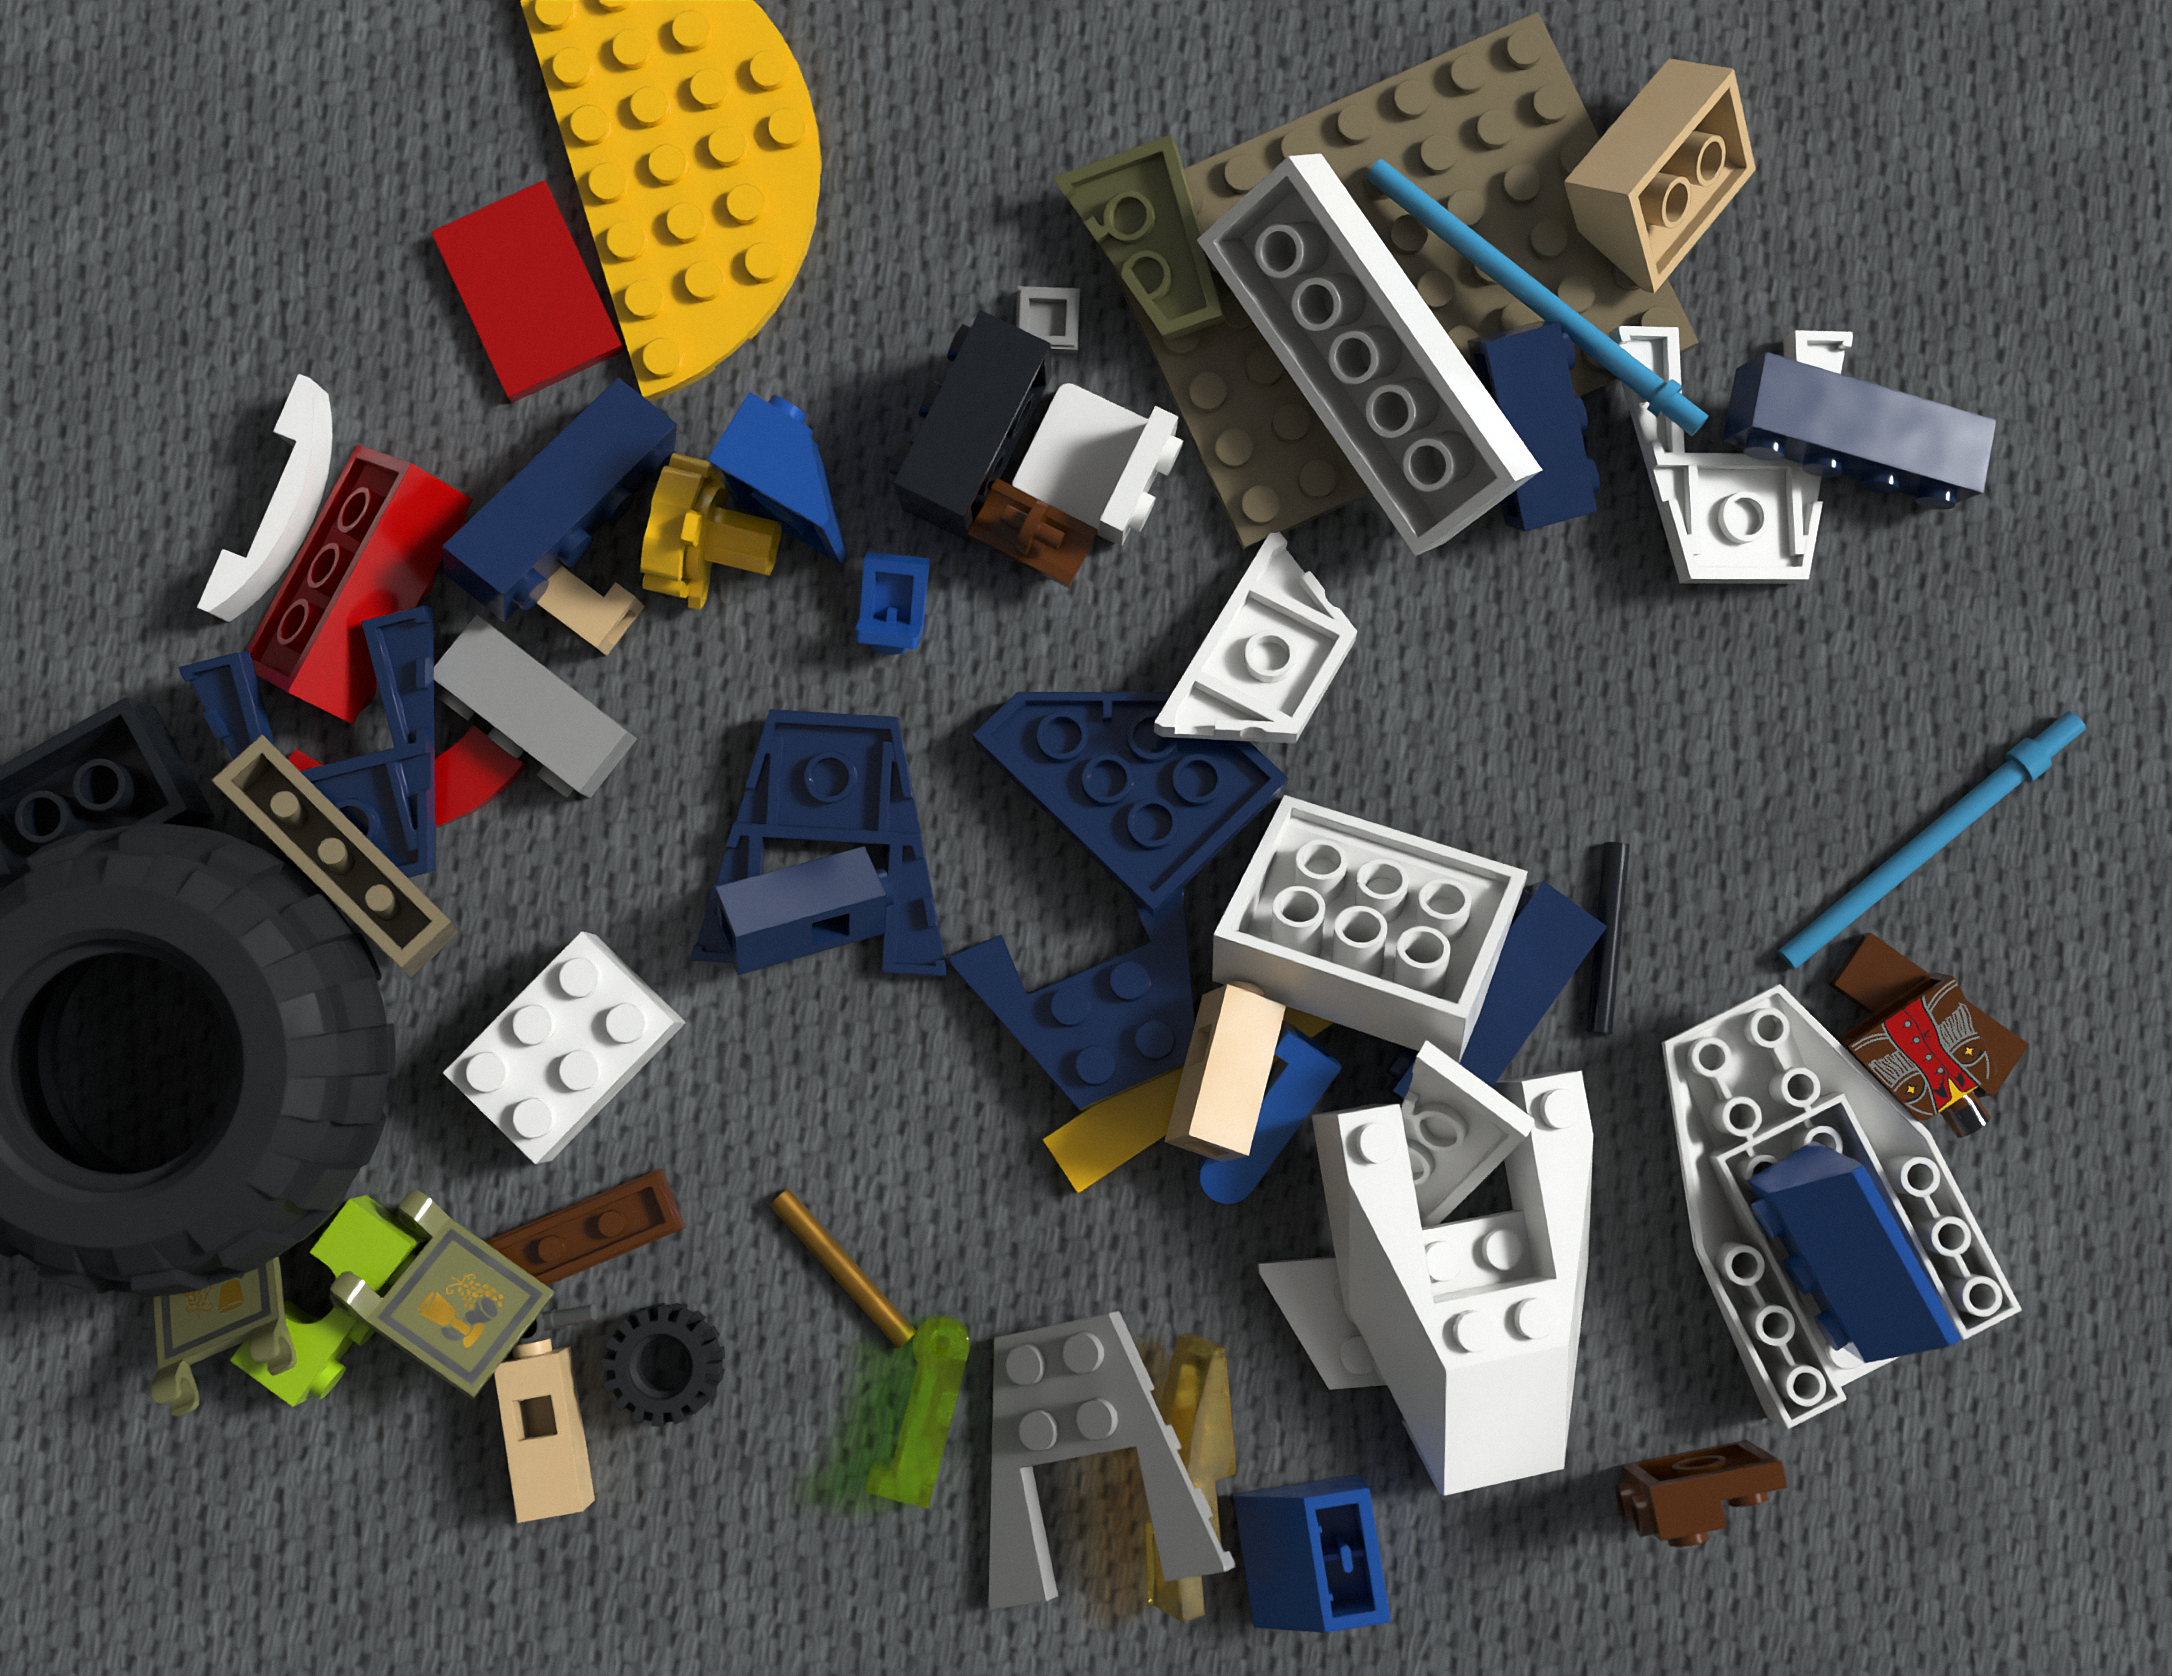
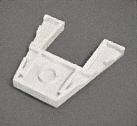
(1728, 511)

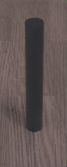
(1608, 945)

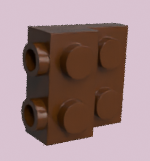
(1683, 1492)

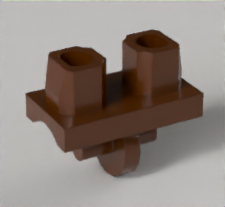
(1033, 533)

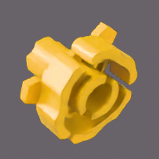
(693, 530)

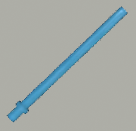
(1661, 395)

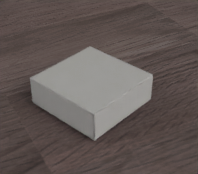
(1050, 316)

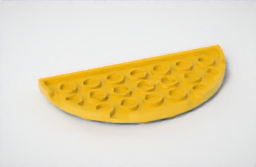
(688, 167)

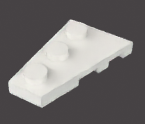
(1454, 1132)

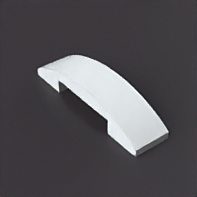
(242, 581)

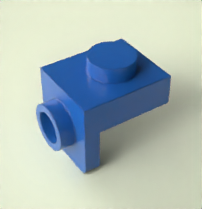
(892, 602)

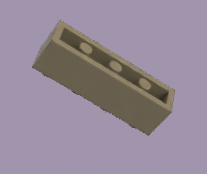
(336, 856)

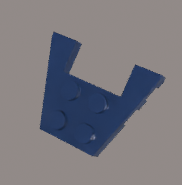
(1106, 1024)

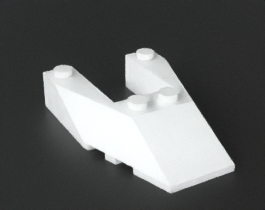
(1477, 1312)

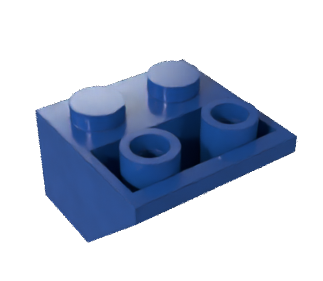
(1312, 1556)

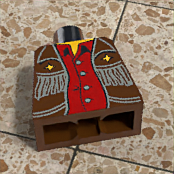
(1927, 1053)

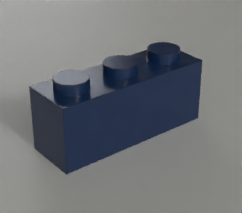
(1532, 386)

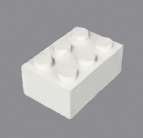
(564, 1048)

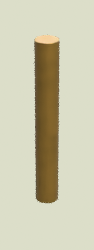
(843, 1268)

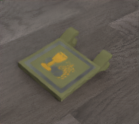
(454, 1304)
(214, 1320)

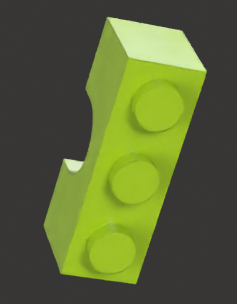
(359, 1241)

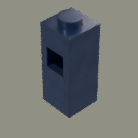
(803, 909)

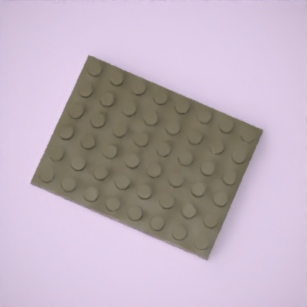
(1488, 140)

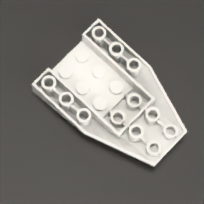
(1748, 1096)

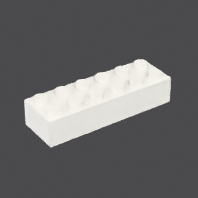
(1367, 352)

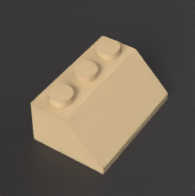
(1663, 170)

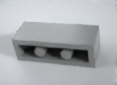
(530, 709)

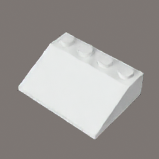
(1368, 926)

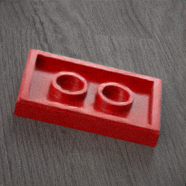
(528, 291)

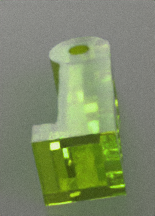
(942, 1355)

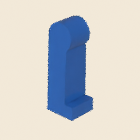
(1290, 1094)

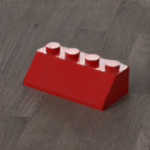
(362, 560)

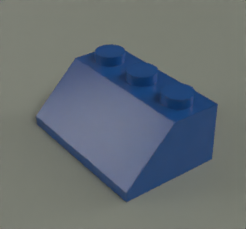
(778, 473)
(1849, 1256)

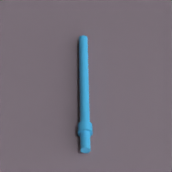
(2023, 763)

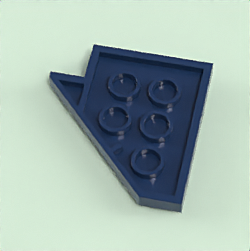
(1129, 797)

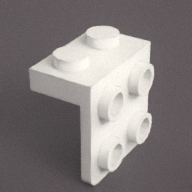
(1099, 461)

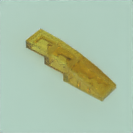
(1200, 1413)

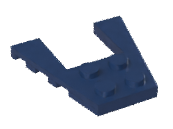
(843, 784)
(382, 792)

